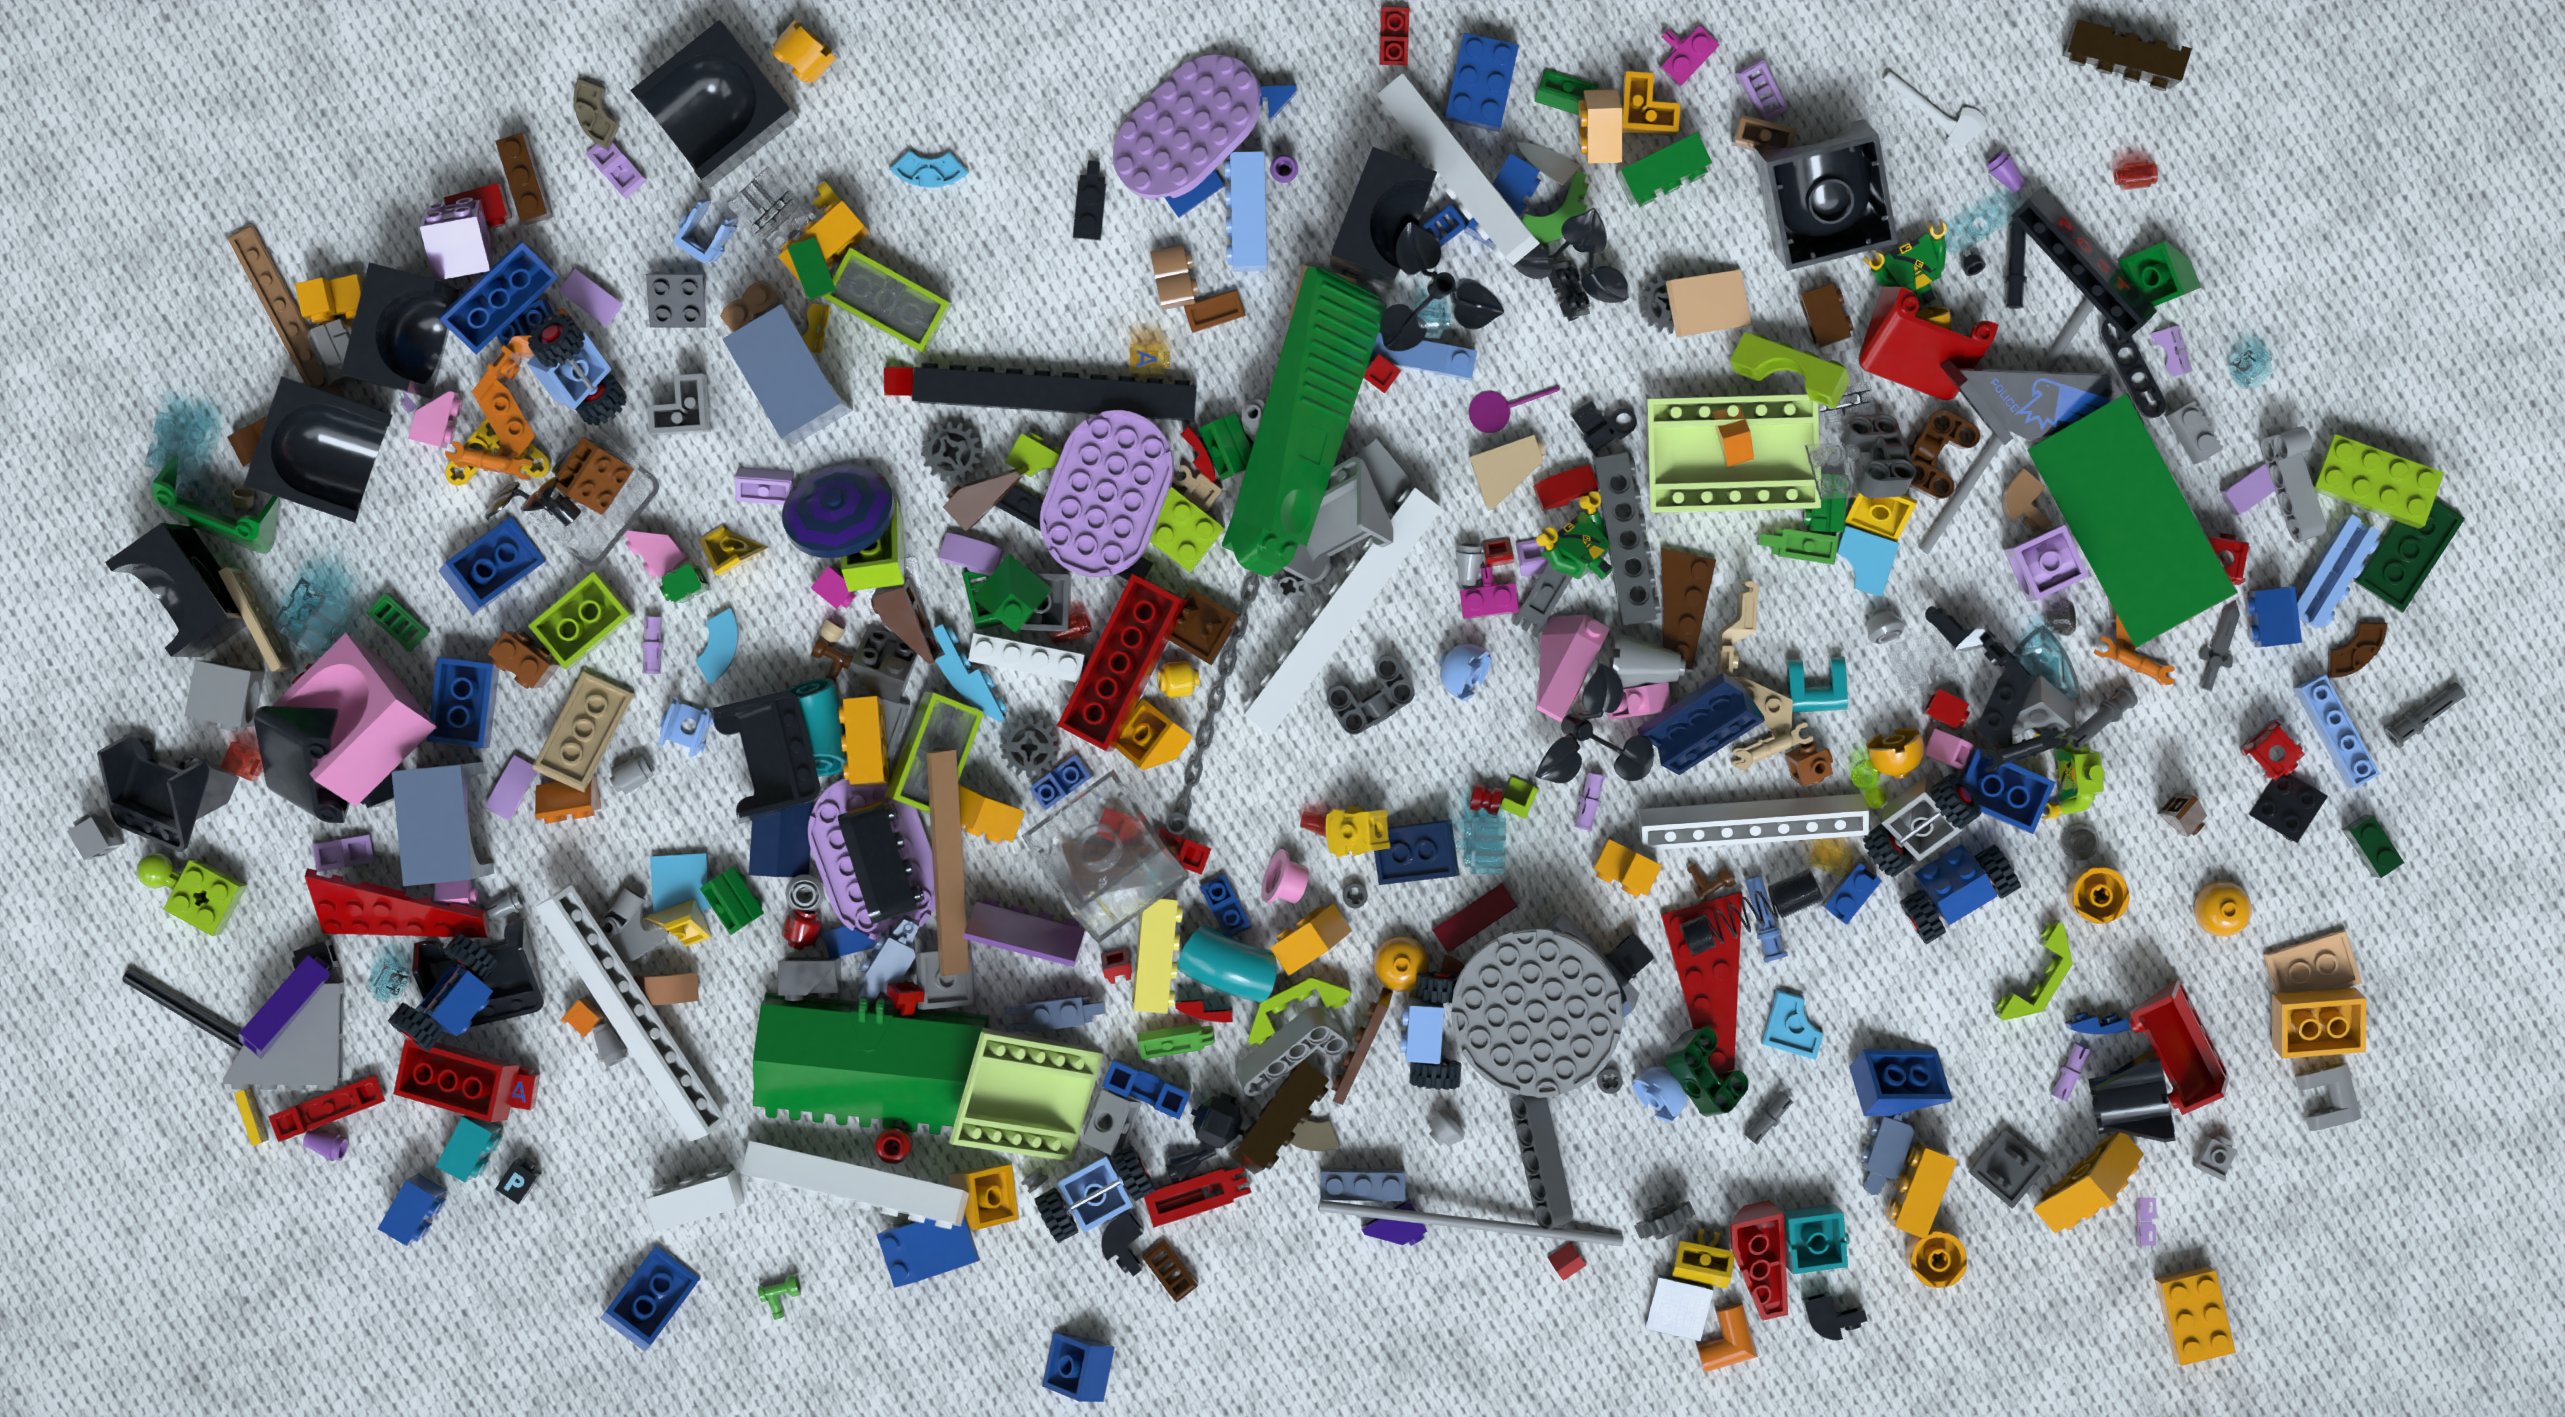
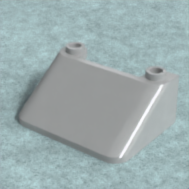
(1346, 516)

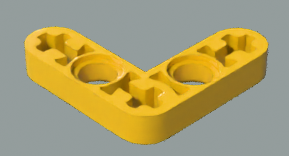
(490, 444)

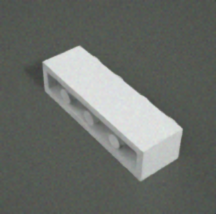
(1026, 657)

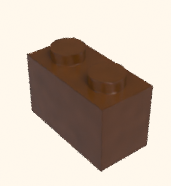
(1825, 315)

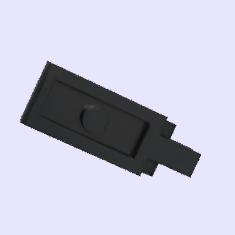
(1090, 204)

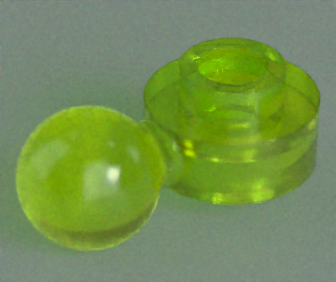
(1874, 796)

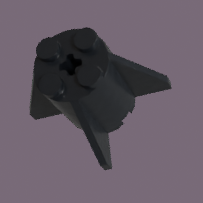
(2134, 1100)

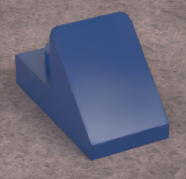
(1277, 98)

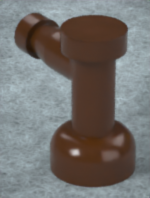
(839, 658)
(1706, 888)

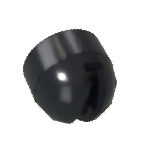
(1972, 263)

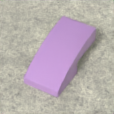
(617, 169)
(590, 297)
(970, 553)
(511, 788)
(342, 853)

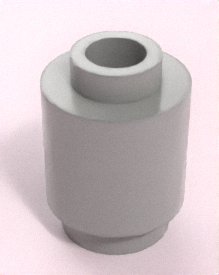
(631, 775)

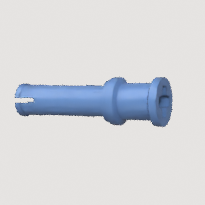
(1770, 932)

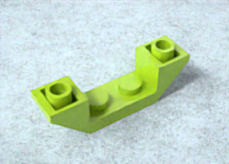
(2055, 940)
(1331, 994)

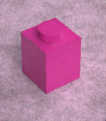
(833, 589)

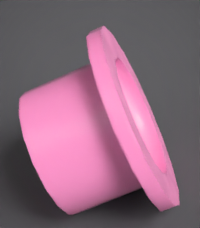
(1284, 879)

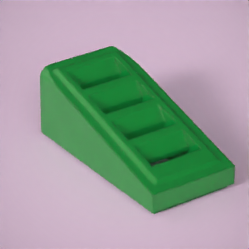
(381, 603)
(982, 621)

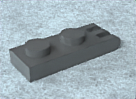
(1542, 599)

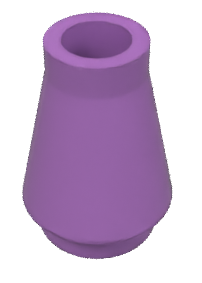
(1284, 161)
(2005, 170)
(327, 1145)

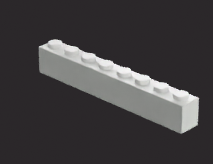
(1458, 170)
(1753, 822)
(854, 1183)

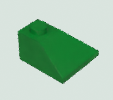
(2160, 273)
(1012, 593)

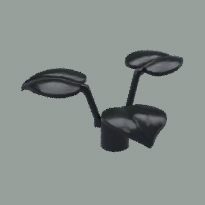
(1589, 235)
(1417, 252)
(558, 505)
(1600, 695)

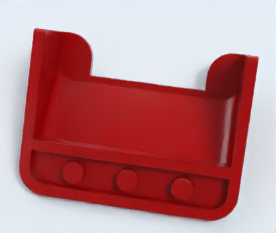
(1913, 350)
(2183, 1047)

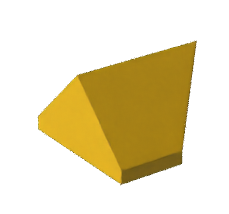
(728, 550)
(682, 922)

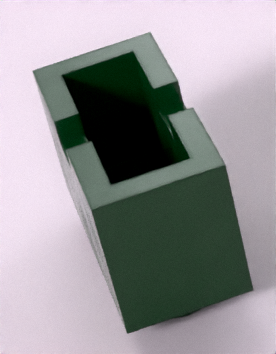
(2373, 846)

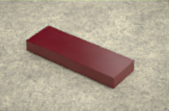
(1474, 918)

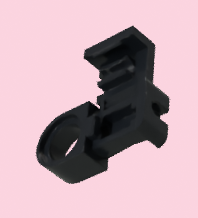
(1598, 432)

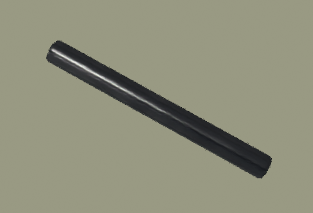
(182, 1008)

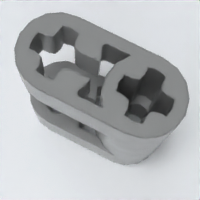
(2341, 1093)

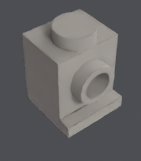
(2205, 1159)

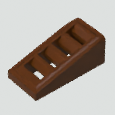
(1162, 1277)

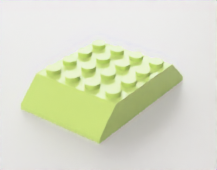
(1689, 464)
(1026, 1095)

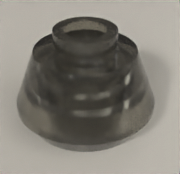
(2061, 617)
(2079, 833)

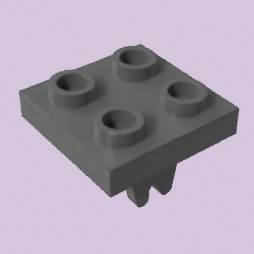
(2008, 1168)

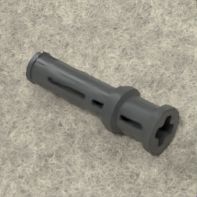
(2109, 711)
(2414, 722)

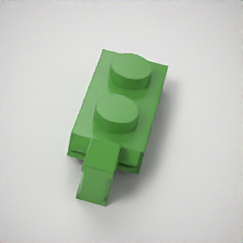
(1801, 545)

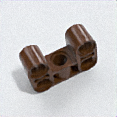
(1928, 447)

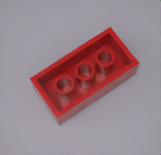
(457, 1080)

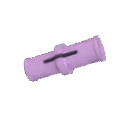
(652, 645)
(1589, 801)
(2070, 1072)

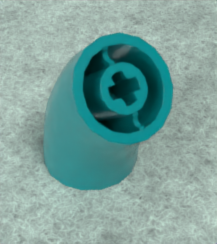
(822, 721)
(1228, 965)

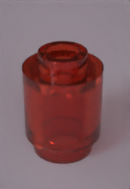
(2135, 174)

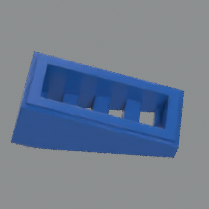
(1454, 216)

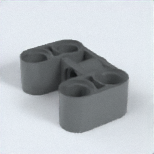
(1891, 465)
(1376, 706)

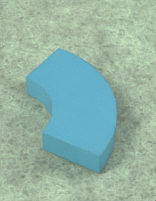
(929, 172)
(720, 647)

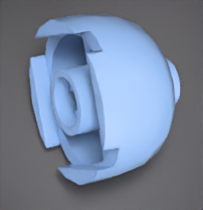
(1463, 668)
(1662, 1091)

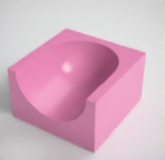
(375, 722)

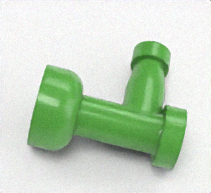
(771, 1293)

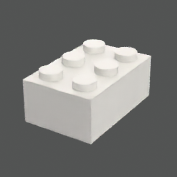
(694, 1198)

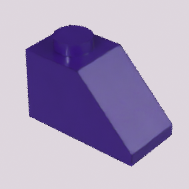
(1396, 1231)

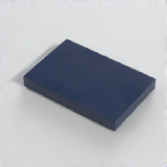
(1418, 853)

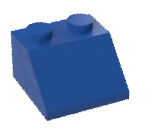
(2273, 617)
(1078, 1367)

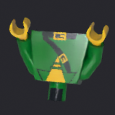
(1913, 264)
(1580, 543)

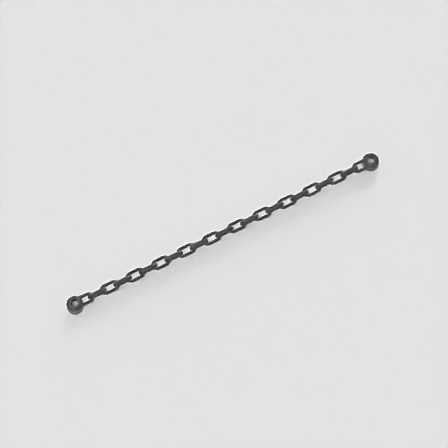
(1212, 711)

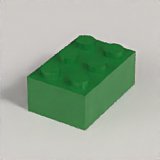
(1664, 170)

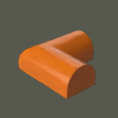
(1734, 1346)

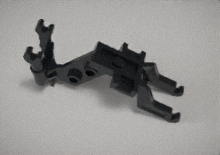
(2006, 698)

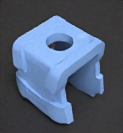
(687, 227)
(672, 726)

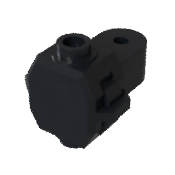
(1217, 1122)

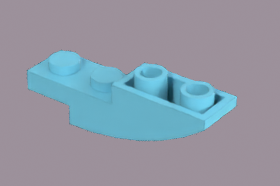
(972, 686)

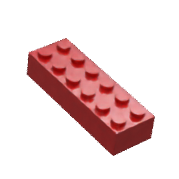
(1122, 662)

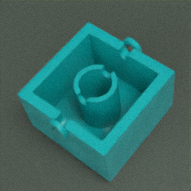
(468, 1148)
(1815, 1239)

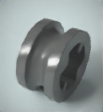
(1348, 901)
(1610, 1089)
(1034, 1180)

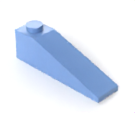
(1431, 358)

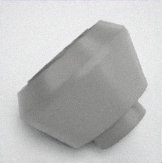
(1884, 626)
(797, 896)
(1445, 1129)

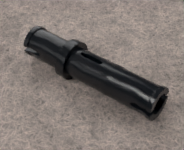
(2016, 267)

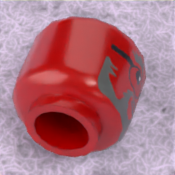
(801, 928)
(887, 1152)

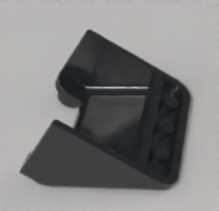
(287, 744)
(775, 753)
(152, 795)
(513, 980)

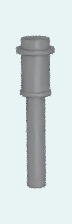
(500, 908)

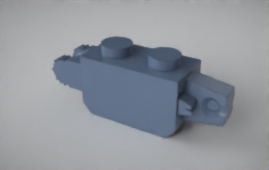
(890, 958)
(1055, 1013)
(1886, 1150)

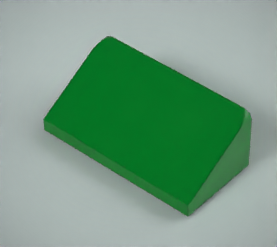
(1562, 91)
(811, 268)

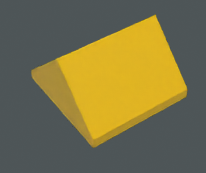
(1881, 515)

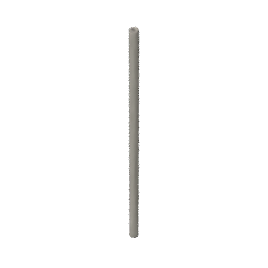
(1995, 443)
(1469, 1223)

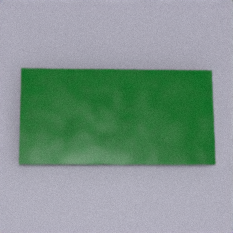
(2132, 520)

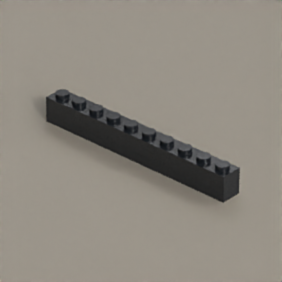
(1052, 393)

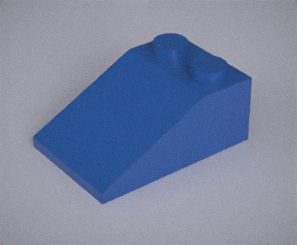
(491, 565)
(1899, 1081)
(924, 1250)
(650, 1298)

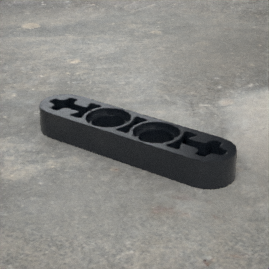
(2126, 372)

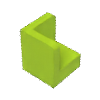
(1518, 797)

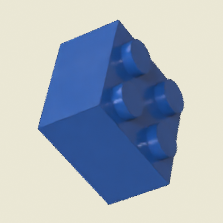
(412, 1209)

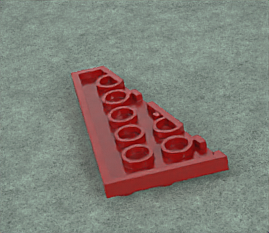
(388, 911)
(1712, 977)

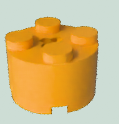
(804, 52)
(2111, 886)
(1929, 1271)

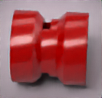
(1486, 799)

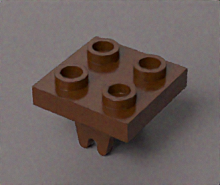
(1203, 627)

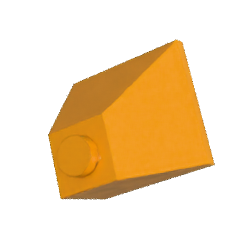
(1152, 737)
(990, 1195)

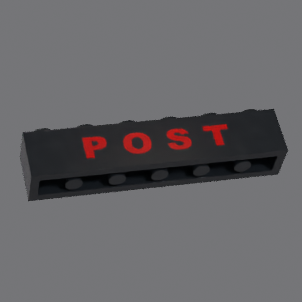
(2084, 263)

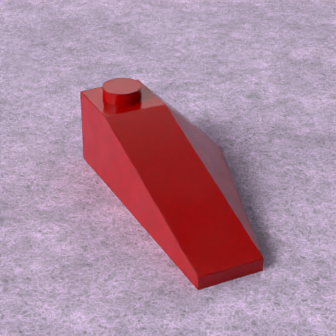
(1759, 1250)

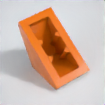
(1734, 438)

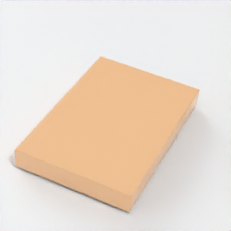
(1708, 303)
(2314, 965)

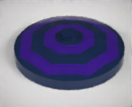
(838, 510)

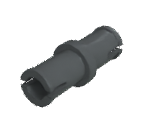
(1768, 1117)

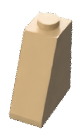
(1505, 467)

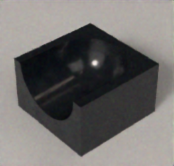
(714, 103)
(1826, 198)
(1384, 202)
(398, 331)
(317, 449)
(187, 584)

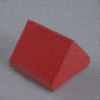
(1498, 553)
(1566, 1261)

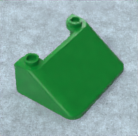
(248, 531)

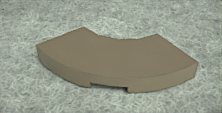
(591, 113)
(1315, 1136)

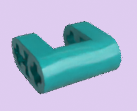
(1818, 698)

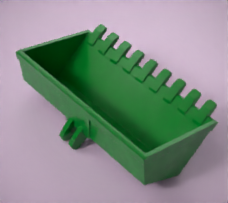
(863, 1061)

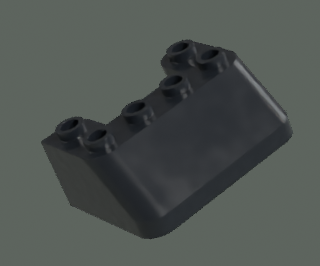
(880, 861)

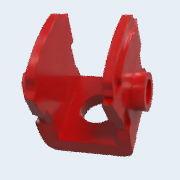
(2238, 549)
(2262, 742)

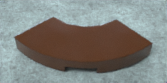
(2358, 650)

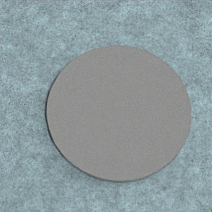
(1537, 1012)

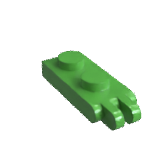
(1174, 1040)

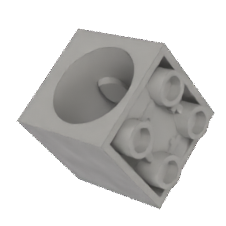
(224, 695)

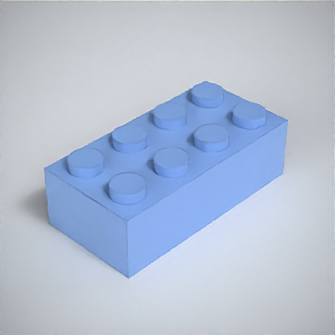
(1248, 208)

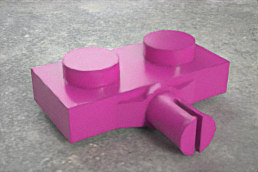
(1687, 54)
(1489, 598)

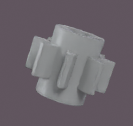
(1280, 590)

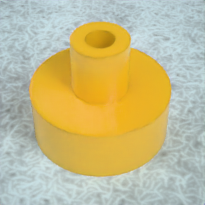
(826, 195)

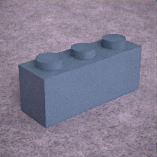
(1362, 1184)

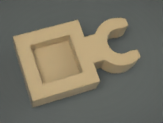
(1199, 490)

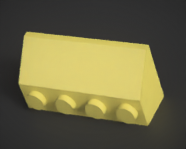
(1155, 956)

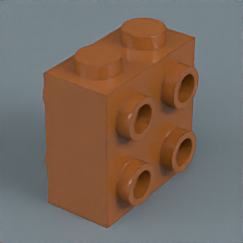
(593, 476)
(518, 655)

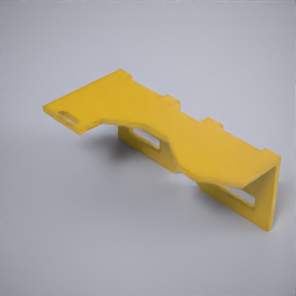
(813, 316)

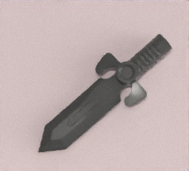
(2220, 645)

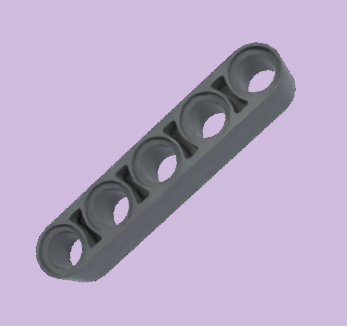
(1541, 1161)

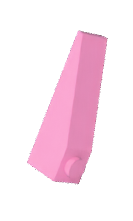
(1566, 656)

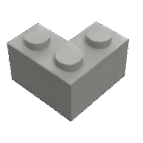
(688, 414)
(2046, 709)

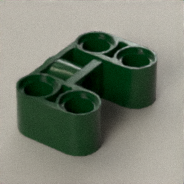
(1690, 1066)

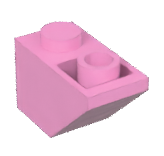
(434, 421)
(658, 550)
(1643, 701)

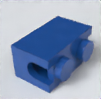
(1851, 893)

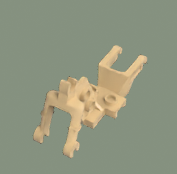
(1774, 706)

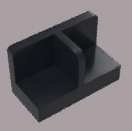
(1630, 956)

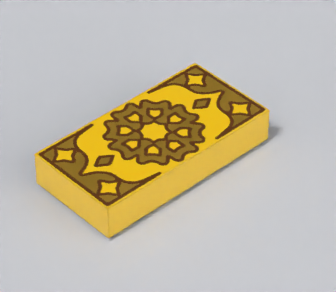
(251, 1116)

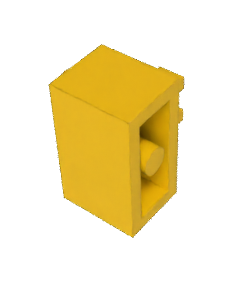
(1703, 1263)

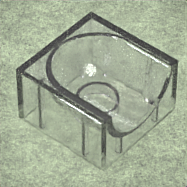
(1105, 856)

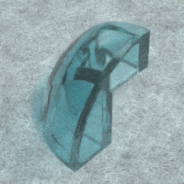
(2045, 656)

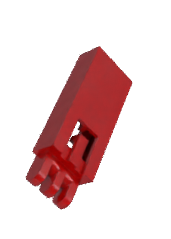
(1186, 1197)

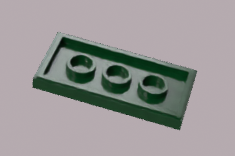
(2408, 556)

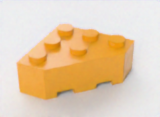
(2090, 1183)

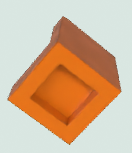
(583, 1016)

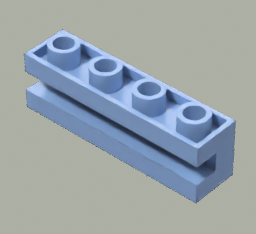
(2334, 571)
(2336, 731)

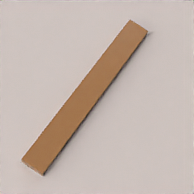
(279, 306)
(947, 861)

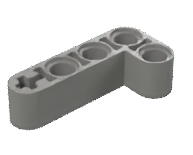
(2293, 483)
(1288, 1047)

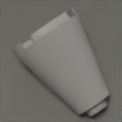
(1643, 662)

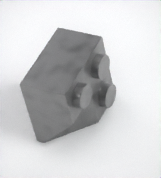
(1055, 609)
(809, 975)

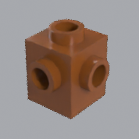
(1809, 763)

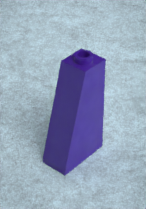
(284, 1006)

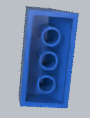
(498, 296)

